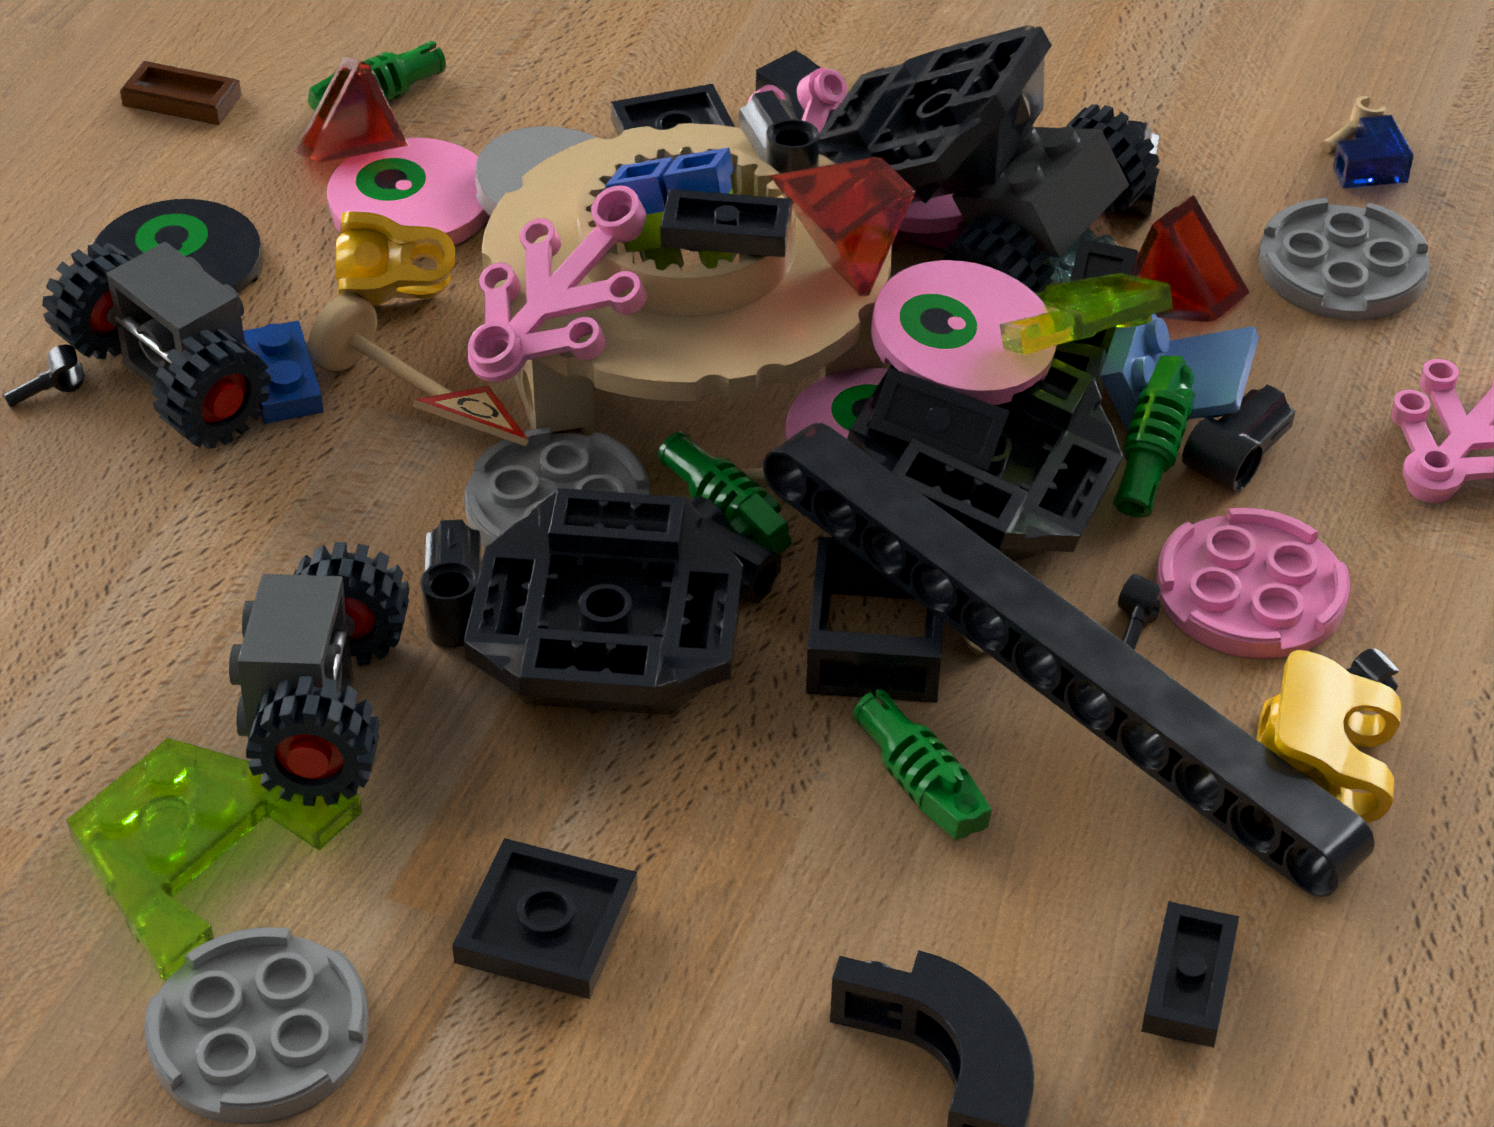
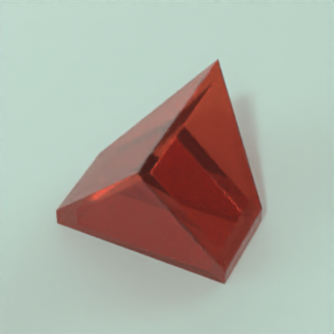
(351, 117)
(850, 214)
(1193, 261)

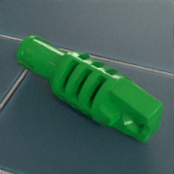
(394, 71)
(1155, 434)
(740, 498)
(924, 767)

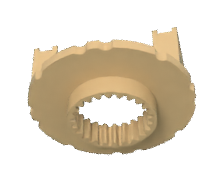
(698, 327)

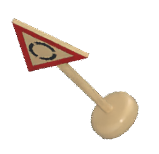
(346, 334)

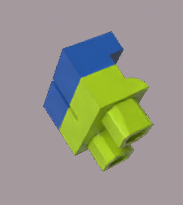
(651, 182)

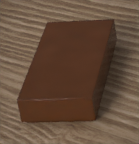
(181, 92)

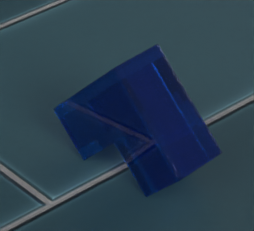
(1375, 156)

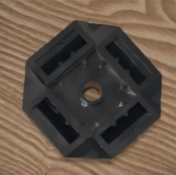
(945, 115)
(1043, 475)
(606, 604)

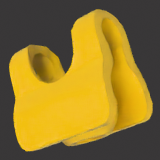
(378, 255)
(1319, 723)

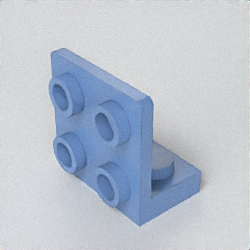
(1217, 360)

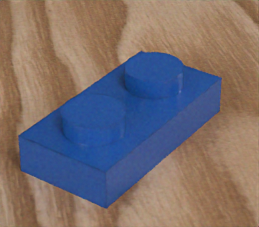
(293, 380)

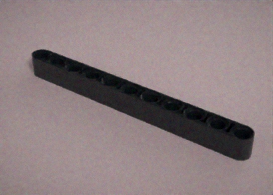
(1072, 661)

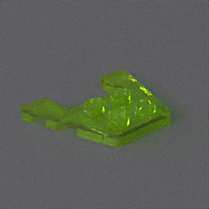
(1086, 307)
(173, 821)

